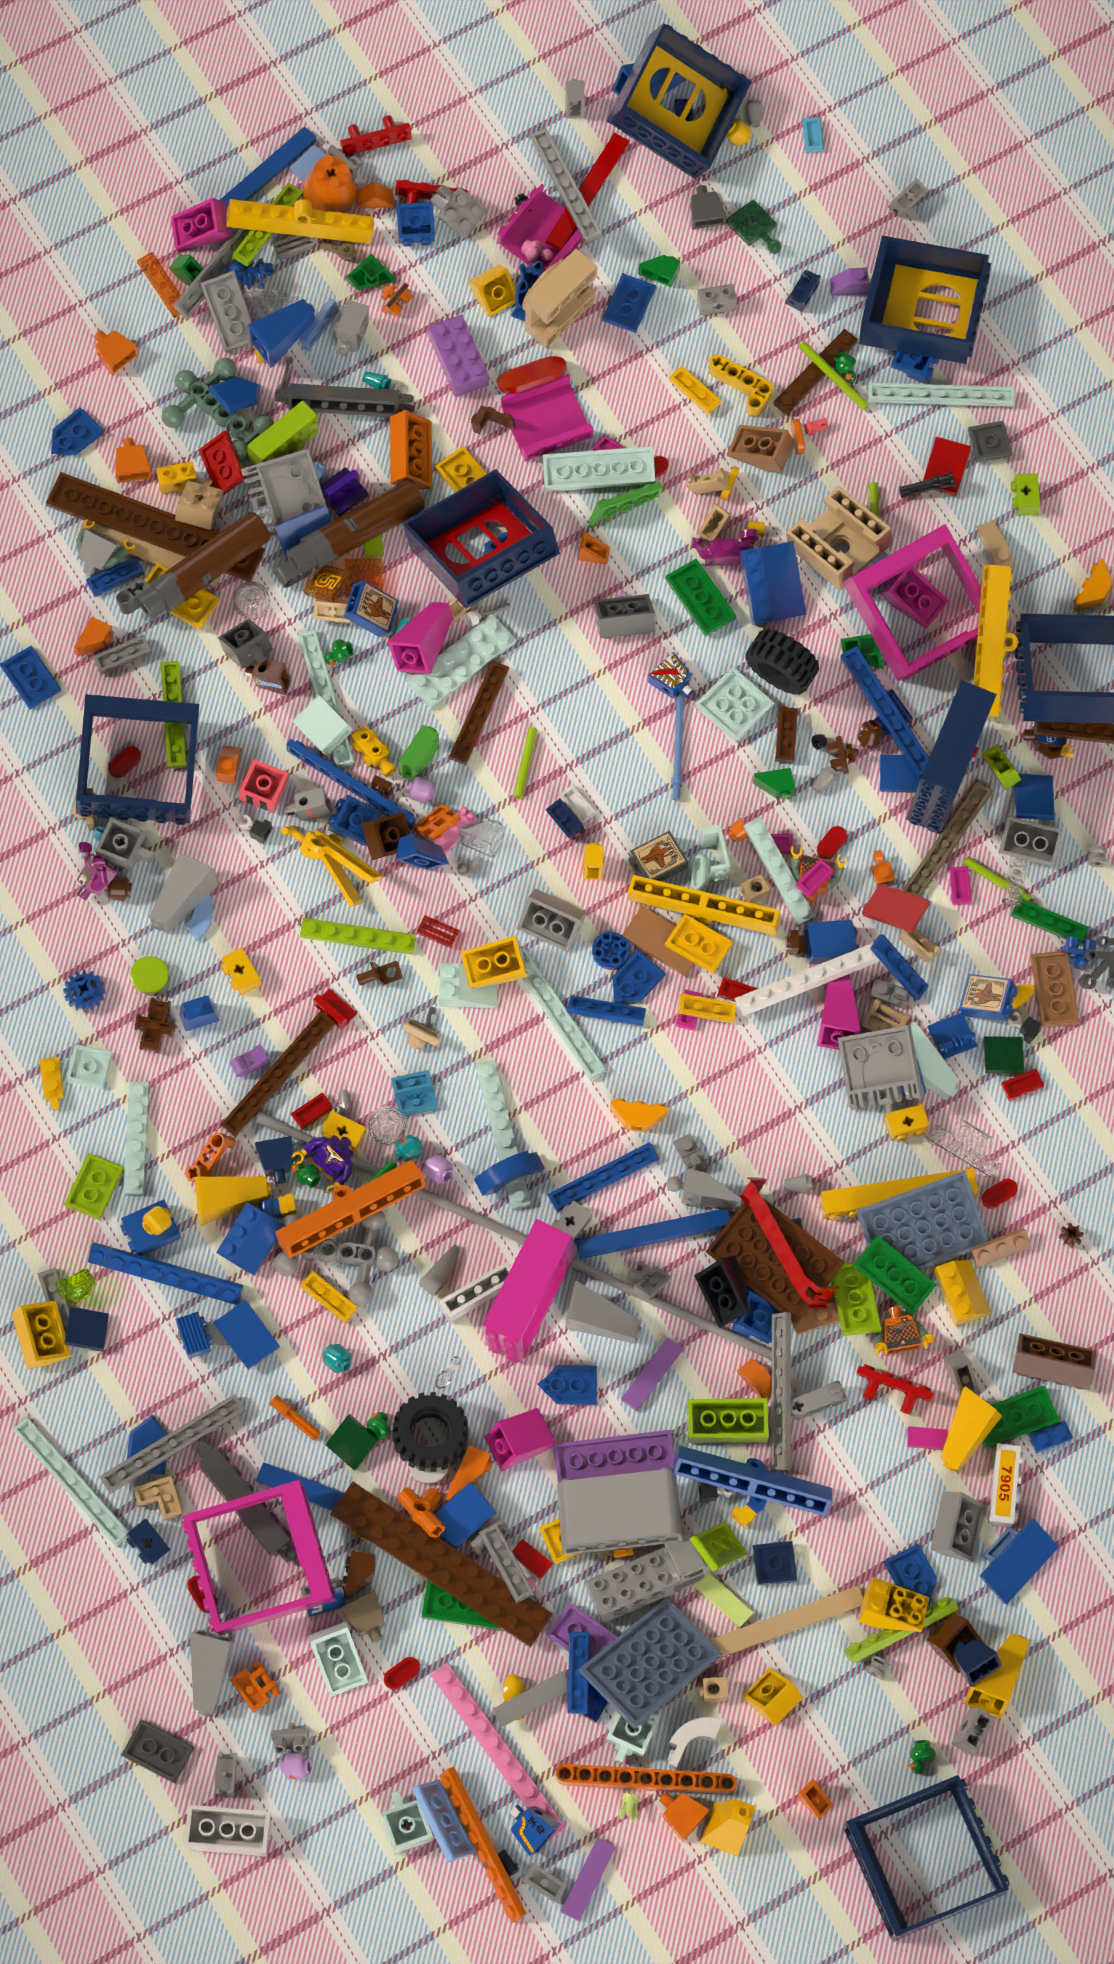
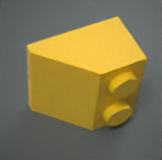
(494, 289)
(773, 1696)

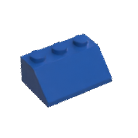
(250, 1239)

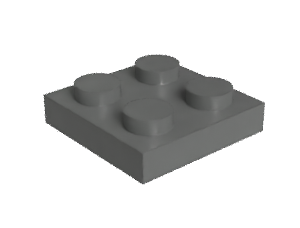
(989, 441)

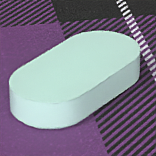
(700, 873)

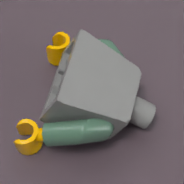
(99, 550)

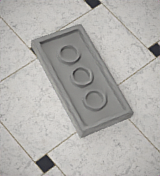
(228, 310)

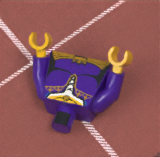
(330, 1157)

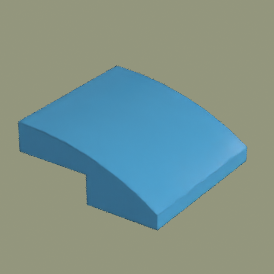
(414, 1093)

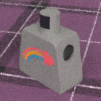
(310, 805)

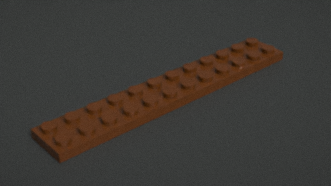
(138, 520)
(440, 1564)

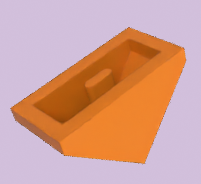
(374, 196)
(593, 550)
(757, 1378)
(814, 1799)

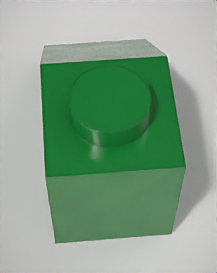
(186, 268)
(660, 269)
(776, 782)

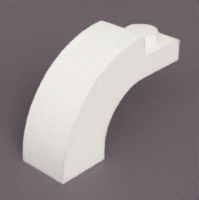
(697, 1729)

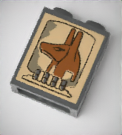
(658, 858)

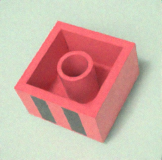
(264, 786)

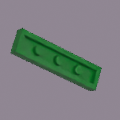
(1049, 921)

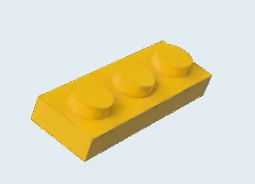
(695, 390)
(706, 1008)
(328, 1297)

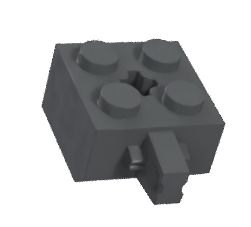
(245, 644)

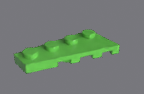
(624, 502)

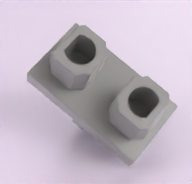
(290, 1738)

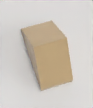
(715, 523)

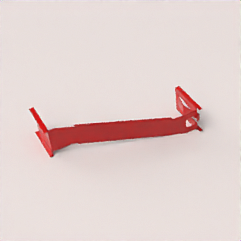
(781, 1246)

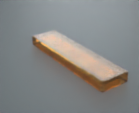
(160, 282)

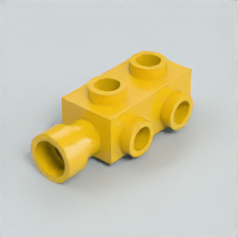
(367, 748)

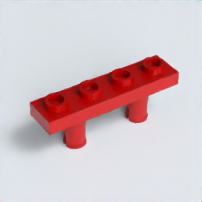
(381, 138)
(417, 190)
(911, 1392)

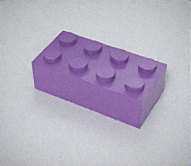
(458, 355)

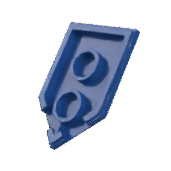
(236, 394)
(75, 433)
(636, 979)
(571, 1385)
(145, 1435)
(912, 1571)

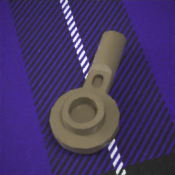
(345, 251)

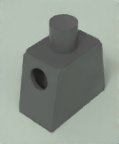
(706, 209)

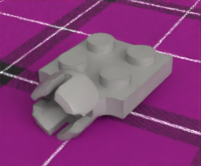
(458, 210)

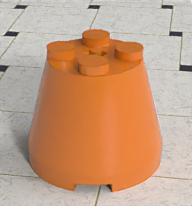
(330, 185)

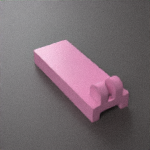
(452, 835)

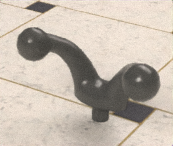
(432, 1010)

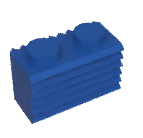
(193, 1335)

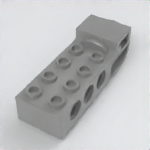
(647, 1579)

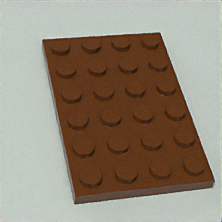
(763, 1268)

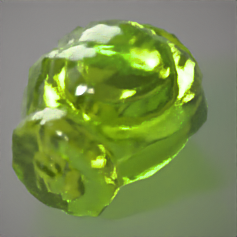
(76, 1286)

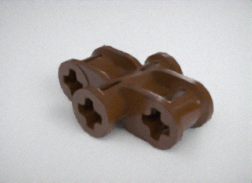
(155, 1025)

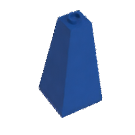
(655, 83)
(280, 330)

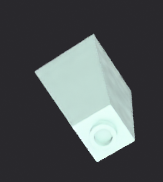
(935, 1071)

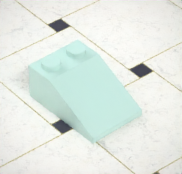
(456, 992)
(337, 1658)

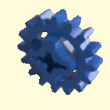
(85, 983)

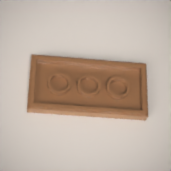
(649, 934)
(1054, 989)

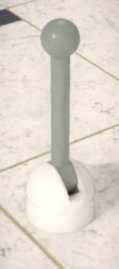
(475, 617)

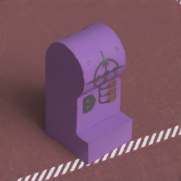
(249, 1061)

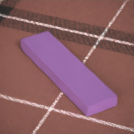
(652, 1374)
(588, 1879)

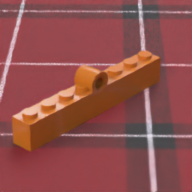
(350, 1208)

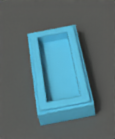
(812, 134)

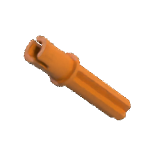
(287, 1411)

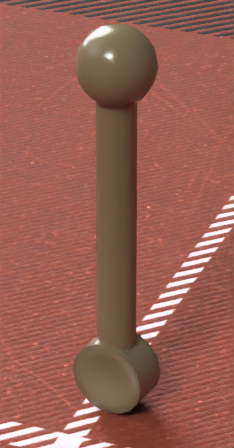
(289, 361)

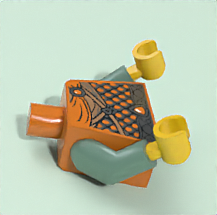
(803, 864)
(901, 1334)

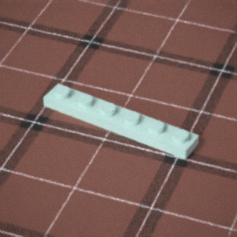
(778, 871)
(136, 1138)

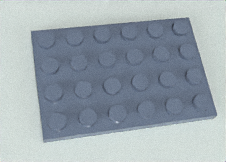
(927, 1221)
(650, 1662)

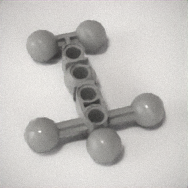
(360, 1292)

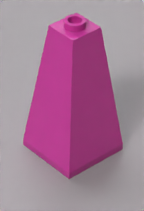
(421, 639)
(838, 1014)

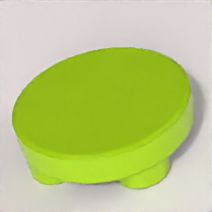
(149, 975)

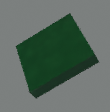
(1003, 1055)
(352, 1442)

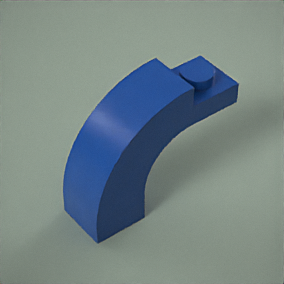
(507, 1170)

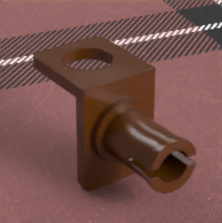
(379, 974)

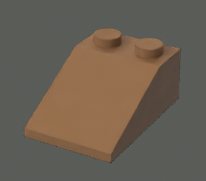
(762, 447)

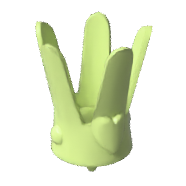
(629, 1804)

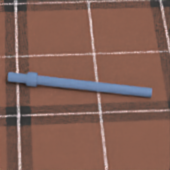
(677, 780)

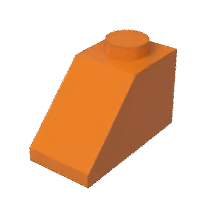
(93, 637)
(228, 764)

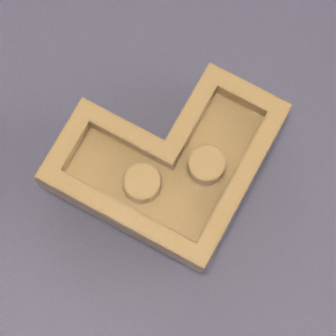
(159, 1491)

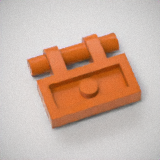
(437, 822)
(250, 1690)

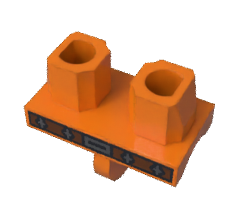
(402, 294)

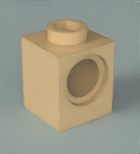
(752, 896)
(721, 1683)

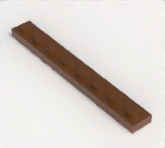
(277, 1074)

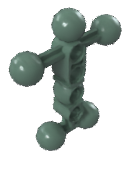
(187, 382)

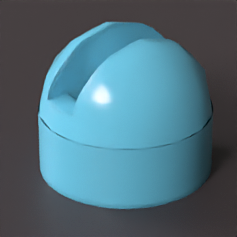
(97, 835)

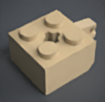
(199, 504)

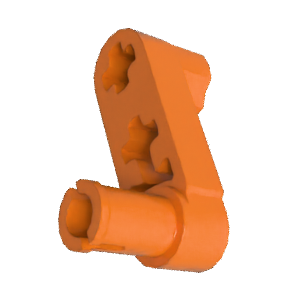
(204, 1167)

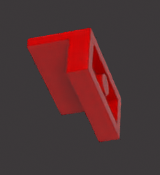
(334, 1008)

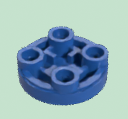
(610, 950)

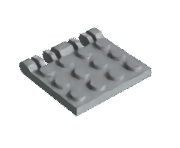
(287, 485)
(880, 1063)

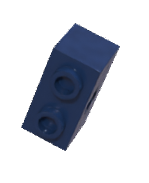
(158, 1546)

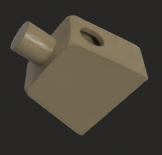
(365, 1616)

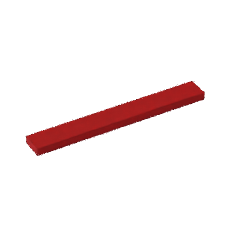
(589, 188)

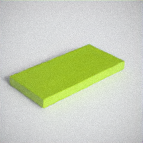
(855, 1302)

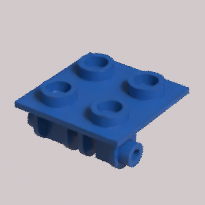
(952, 1036)

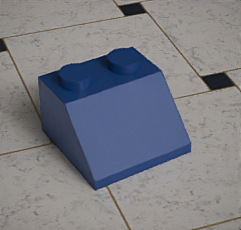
(420, 852)

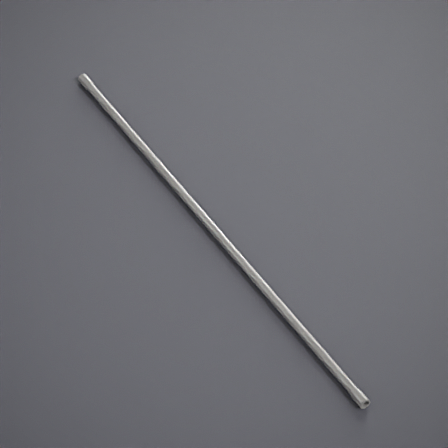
(273, 1124)

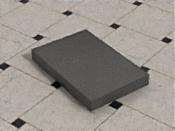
(157, 1751)

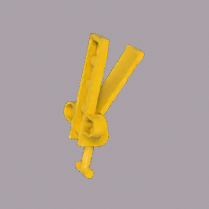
(330, 850)

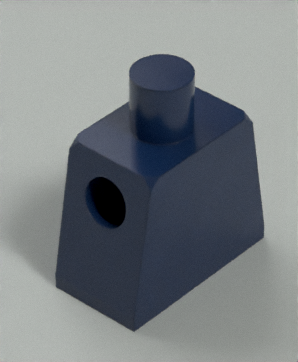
(275, 1157)
(976, 1660)

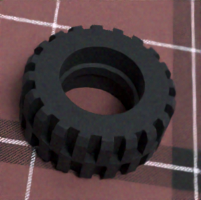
(782, 661)
(430, 1407)

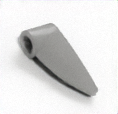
(440, 1272)

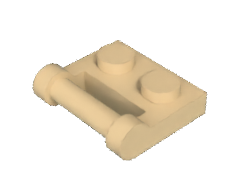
(877, 1022)

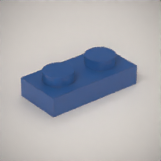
(1050, 1437)

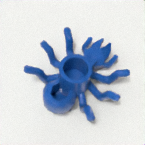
(246, 274)

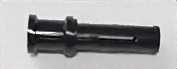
(936, 483)

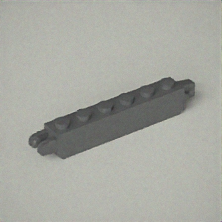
(346, 399)
(256, 1517)

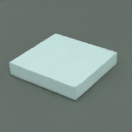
(89, 1066)

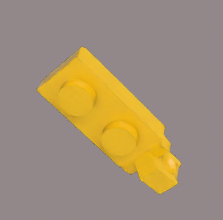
(52, 1081)

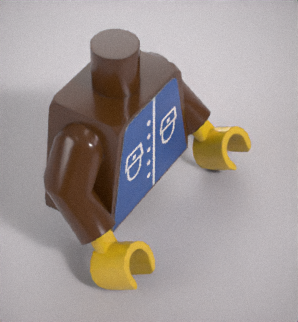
(1049, 746)

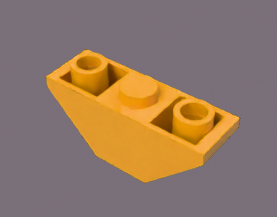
(1095, 588)
(638, 1115)

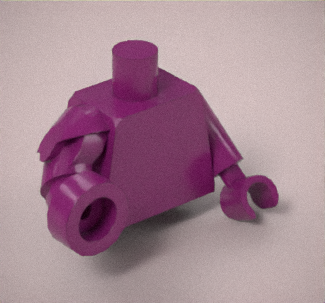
(725, 550)

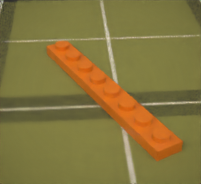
(485, 1850)

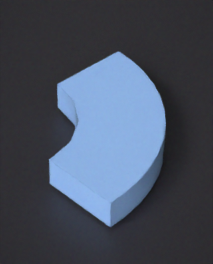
(201, 918)

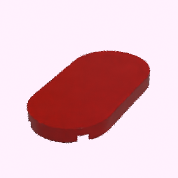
(531, 374)

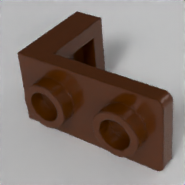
(488, 413)
(796, 943)

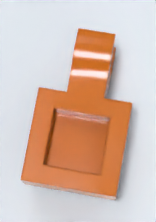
(881, 871)

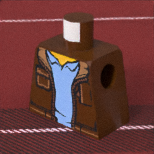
(270, 676)

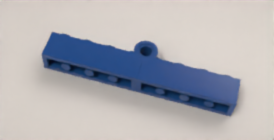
(753, 1480)

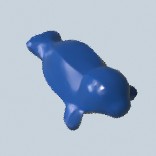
(528, 278)

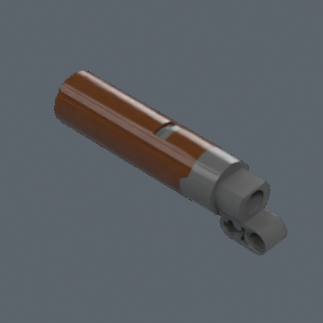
(350, 532)
(196, 569)

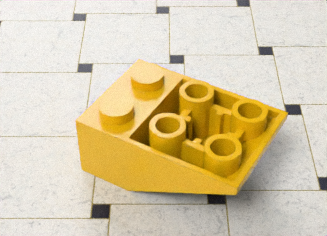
(892, 1607)

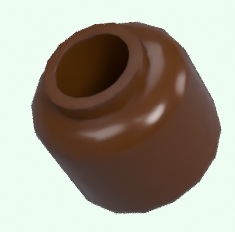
(870, 734)
(119, 888)

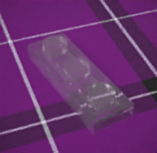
(1015, 881)

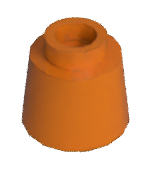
(737, 831)

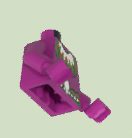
(95, 873)

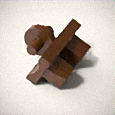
(837, 747)

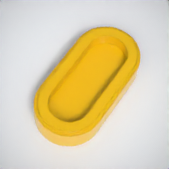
(731, 480)

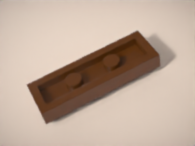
(786, 734)

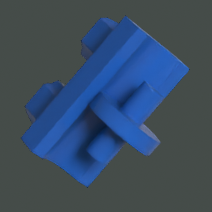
(1071, 947)

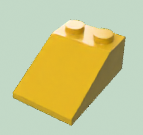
(494, 963)

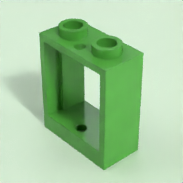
(419, 753)

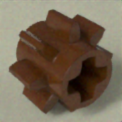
(1074, 1239)

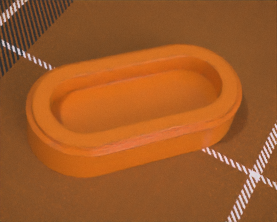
(797, 436)

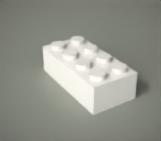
(227, 1830)

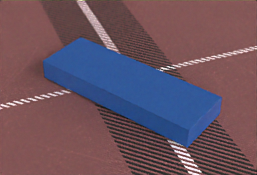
(115, 576)

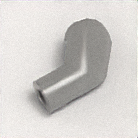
(470, 869)
(344, 1105)

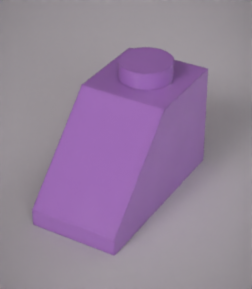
(850, 282)

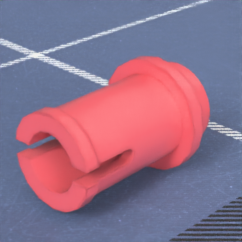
(815, 426)

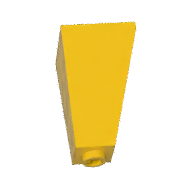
(228, 1195)
(969, 1428)
(996, 1689)
(728, 1825)

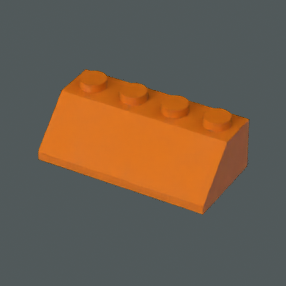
(411, 449)

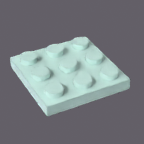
(734, 704)

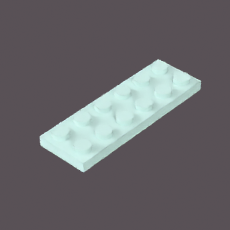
(598, 469)
(462, 661)

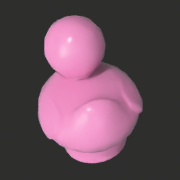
(534, 250)

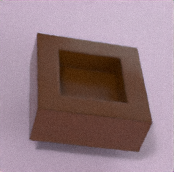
(381, 785)

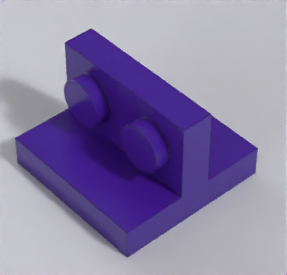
(343, 491)

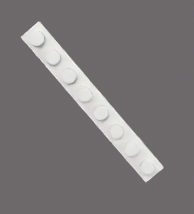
(806, 980)

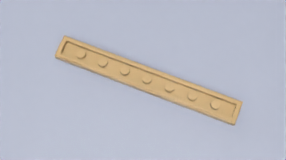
(145, 551)
(788, 1622)

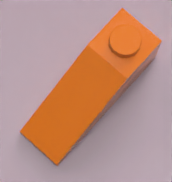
(470, 1470)

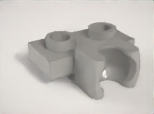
(647, 1282)

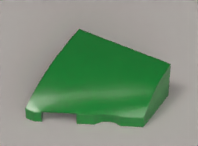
(369, 274)
(866, 646)

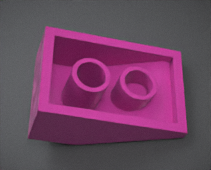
(200, 225)
(914, 596)

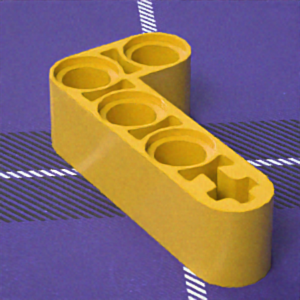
(716, 368)

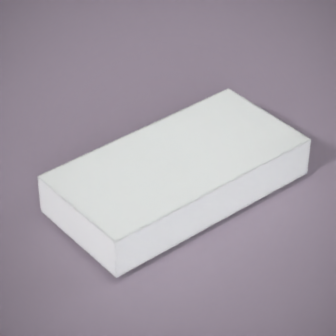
(577, 804)

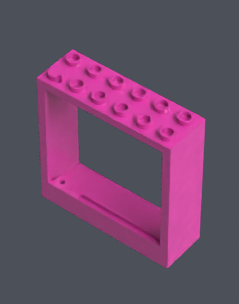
(860, 584)
(528, 1291)
(305, 1541)

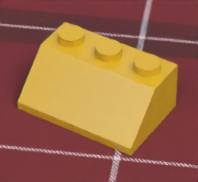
(961, 1291)
(40, 1334)

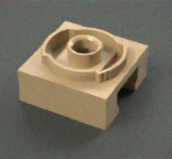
(559, 297)
(846, 523)

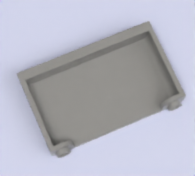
(619, 1511)

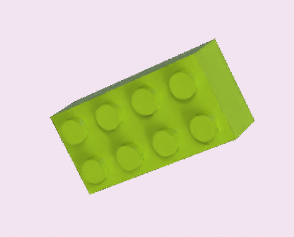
(284, 435)
(727, 1420)

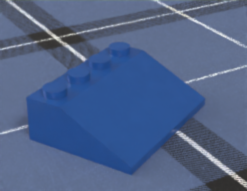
(772, 582)

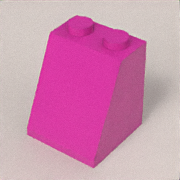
(519, 1438)

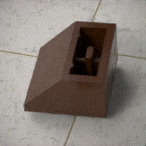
(360, 1572)

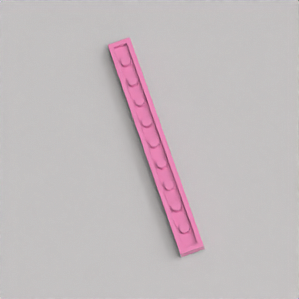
(492, 1743)

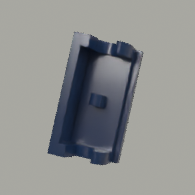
(803, 290)
(565, 819)

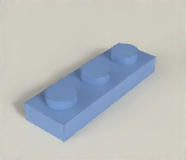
(322, 320)

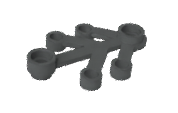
(1107, 962)

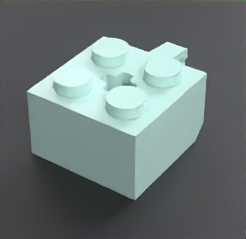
(631, 1743)
(394, 1821)

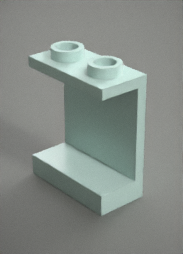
(322, 725)
(711, 837)

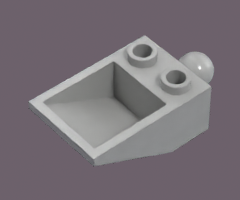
(704, 1191)

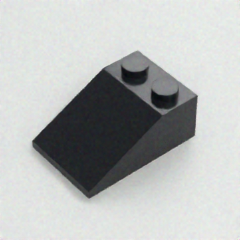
(724, 1290)

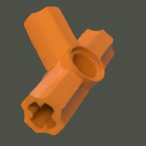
(422, 1509)

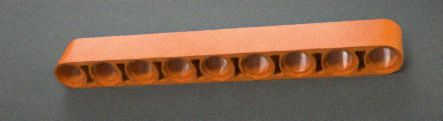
(655, 1774)

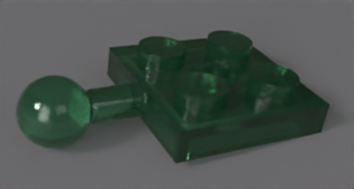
(752, 233)

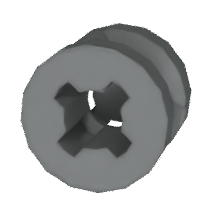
(1097, 856)
(877, 1667)

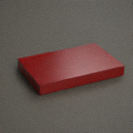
(947, 457)
(222, 462)
(896, 908)

